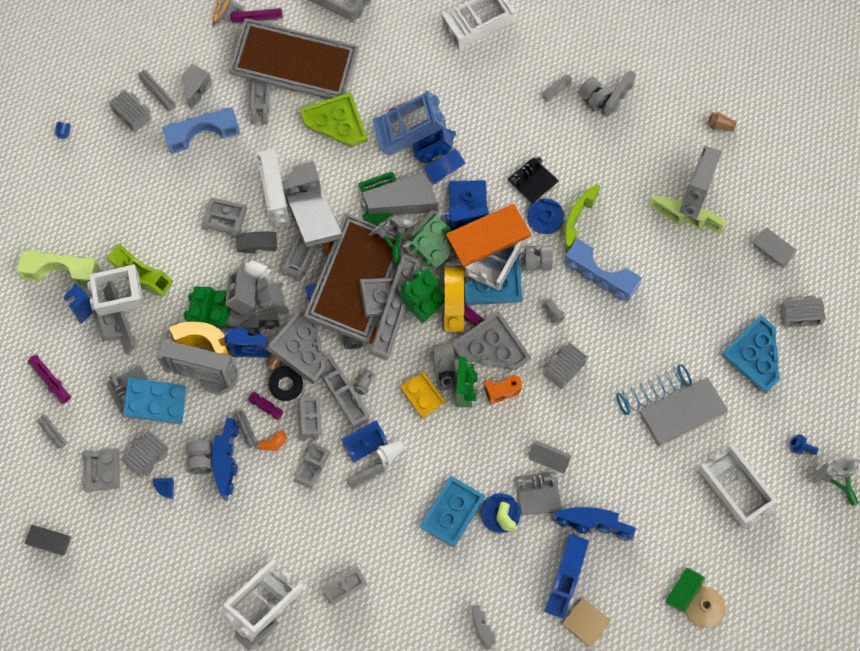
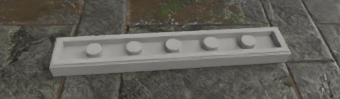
(393, 309)

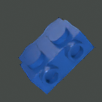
(433, 145)
(461, 216)
(243, 345)

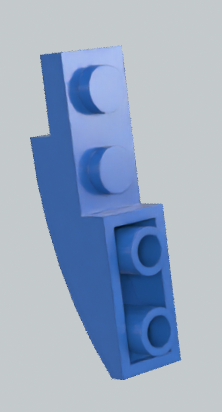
(223, 465)
(586, 518)
(567, 576)

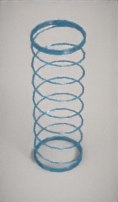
(680, 375)

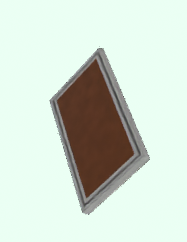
(293, 59)
(337, 294)

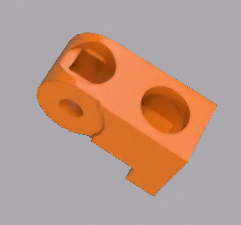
(502, 390)

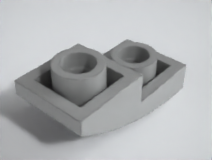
(484, 632)

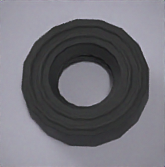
(285, 395)

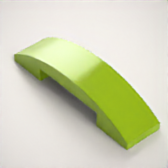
(588, 200)

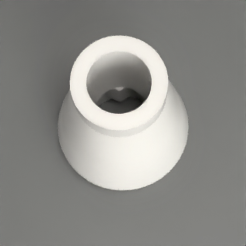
(388, 452)

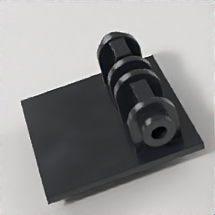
(533, 179)

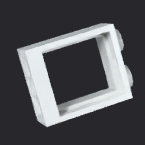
(118, 305)

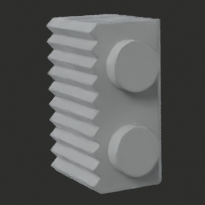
(130, 110)
(241, 291)
(802, 311)
(565, 365)
(145, 454)

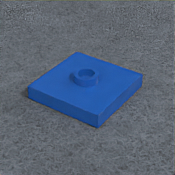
(468, 192)

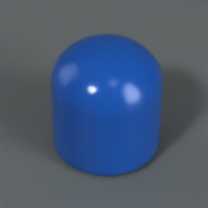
(62, 130)

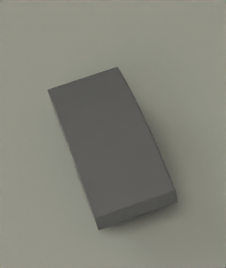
(254, 241)
(267, 321)
(48, 540)

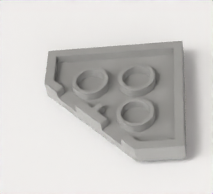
(492, 344)
(300, 347)

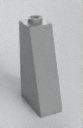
(401, 197)

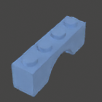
(180, 134)
(621, 283)

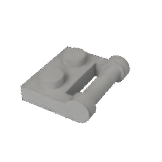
(224, 211)
(107, 470)

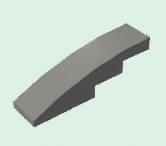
(343, 392)

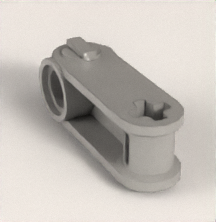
(299, 259)

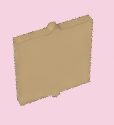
(586, 622)

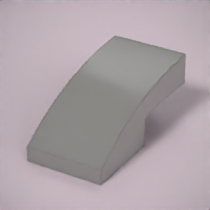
(312, 466)

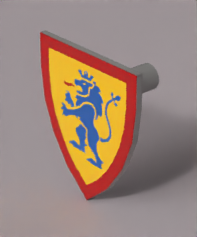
(224, 9)

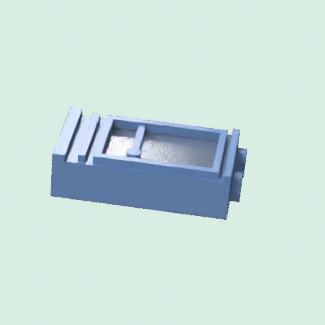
(409, 123)

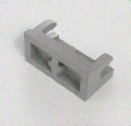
(775, 247)
(309, 418)
(344, 586)

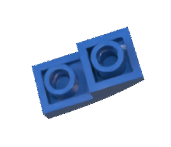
(445, 165)

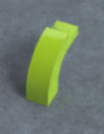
(151, 279)

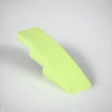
(671, 207)

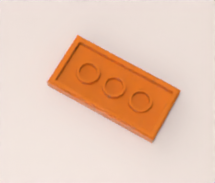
(488, 235)

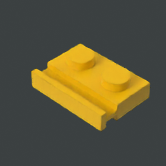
(422, 395)

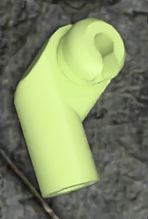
(503, 518)

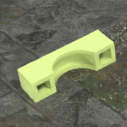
(35, 265)

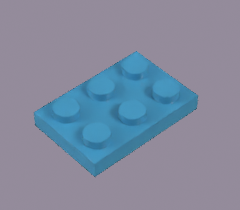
(154, 401)
(452, 511)

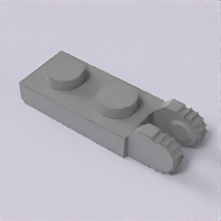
(619, 93)
(260, 100)

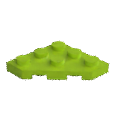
(336, 119)

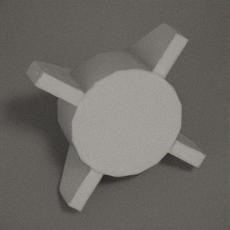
(270, 296)

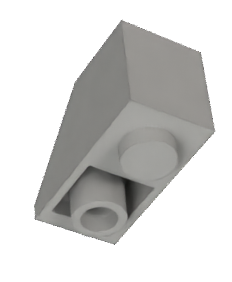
(195, 84)
(302, 179)
(444, 366)

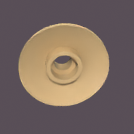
(706, 617)

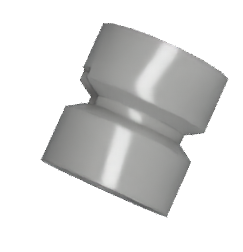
(592, 91)
(538, 258)
(199, 459)

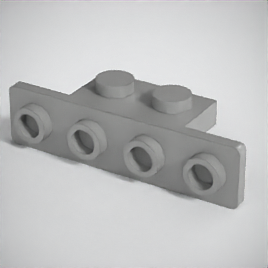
(115, 325)

